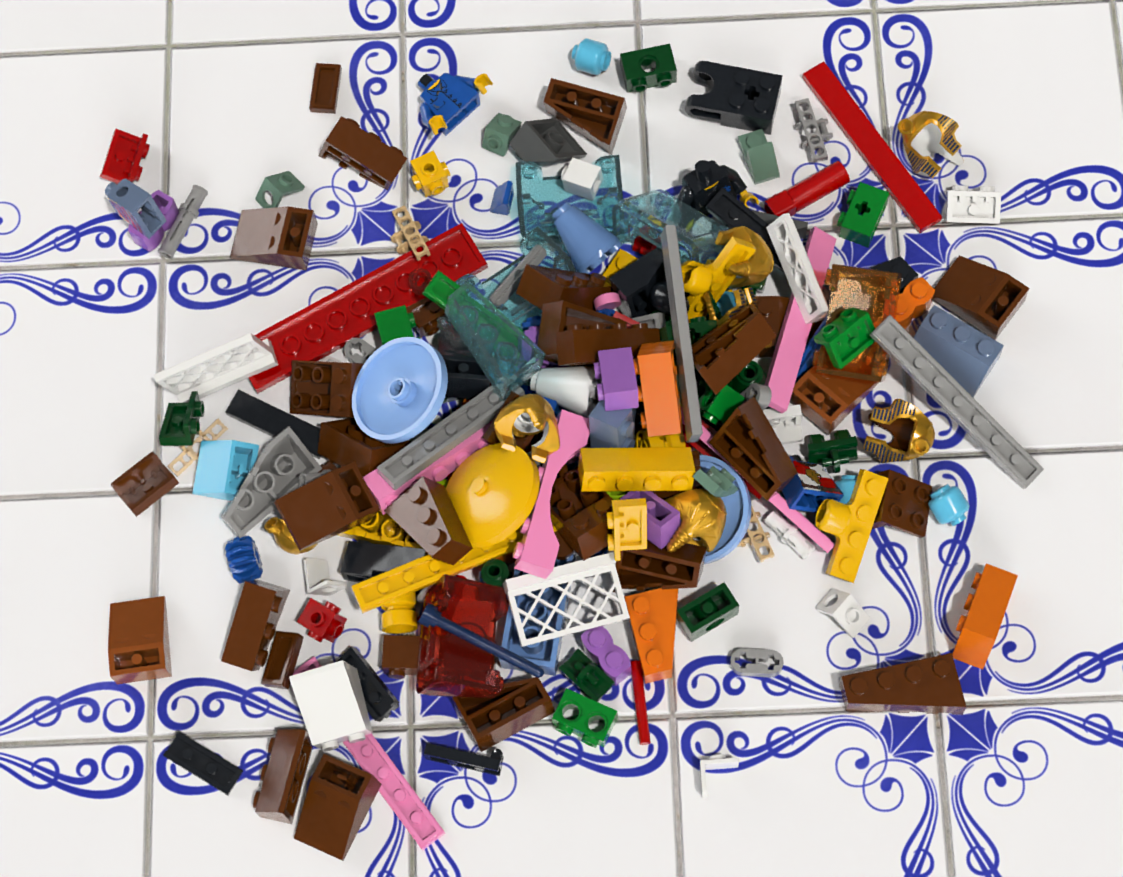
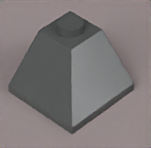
(545, 142)

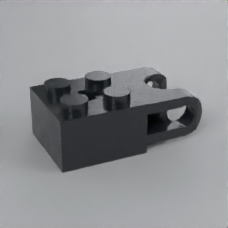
(737, 96)

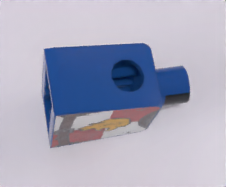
(810, 486)

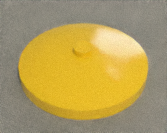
(494, 493)

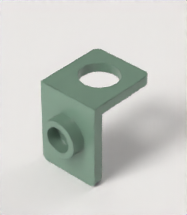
(279, 186)

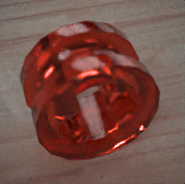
(414, 277)

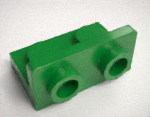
(846, 336)

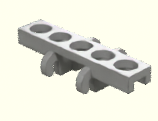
(813, 123)

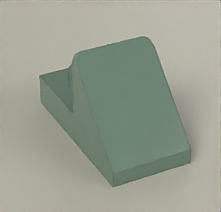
(759, 156)

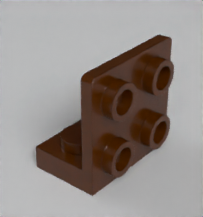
(904, 504)

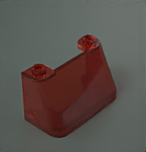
(448, 663)

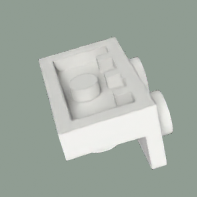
(973, 206)

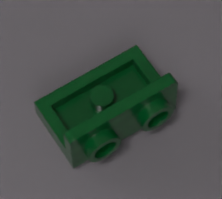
(182, 422)

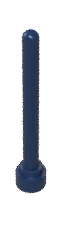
(433, 617)

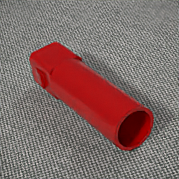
(808, 190)

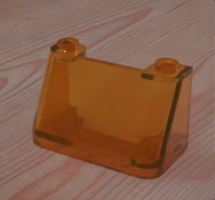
(865, 290)

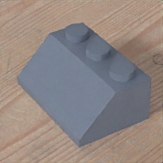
(958, 348)

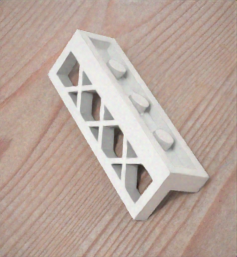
(798, 269)

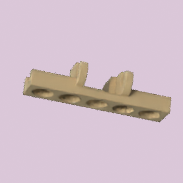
(409, 232)
(189, 450)
(754, 541)

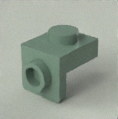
(500, 133)

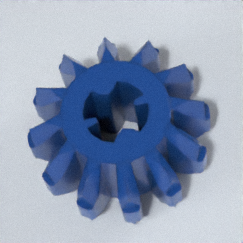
(244, 559)

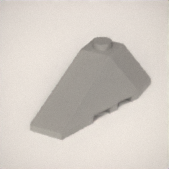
(270, 478)

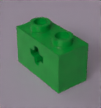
(872, 204)

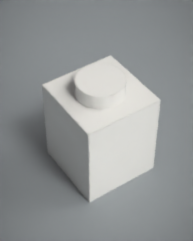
(582, 178)

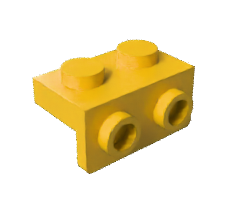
(628, 526)

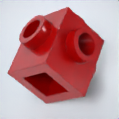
(322, 620)

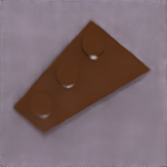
(363, 152)
(549, 285)
(731, 346)
(661, 568)
(254, 624)

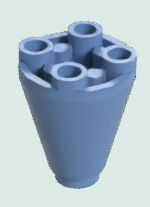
(584, 238)

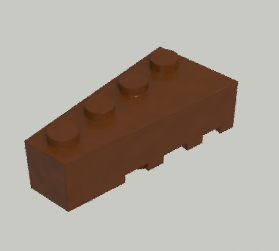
(908, 687)

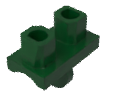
(832, 452)
(586, 676)

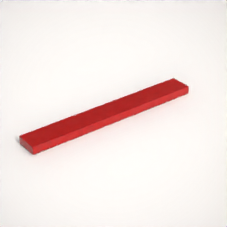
(872, 147)

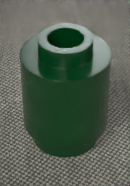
(493, 568)

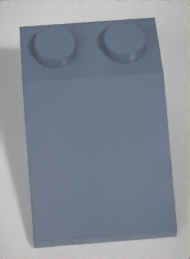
(613, 427)

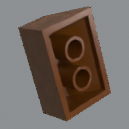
(345, 442)
(283, 775)

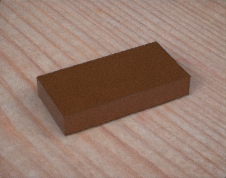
(325, 88)
(282, 660)

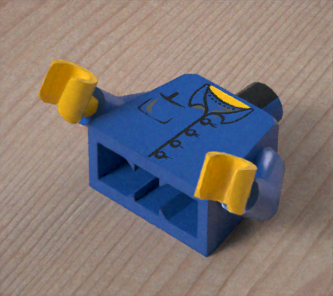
(449, 100)

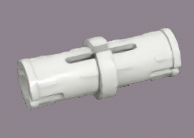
(789, 534)

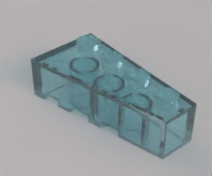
(493, 340)

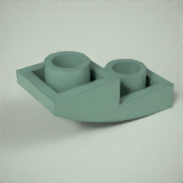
(716, 482)

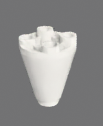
(569, 386)

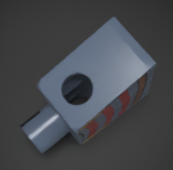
(128, 199)

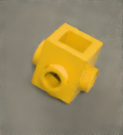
(429, 174)

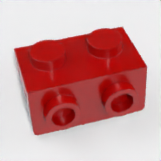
(124, 157)

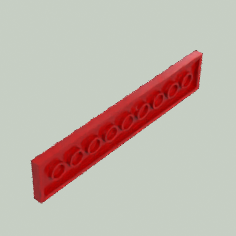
(351, 310)

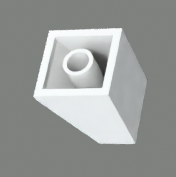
(332, 705)

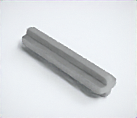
(512, 282)

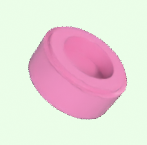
(607, 300)

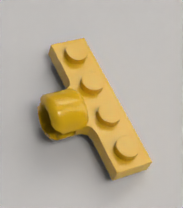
(713, 277)
(851, 523)

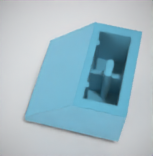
(223, 467)

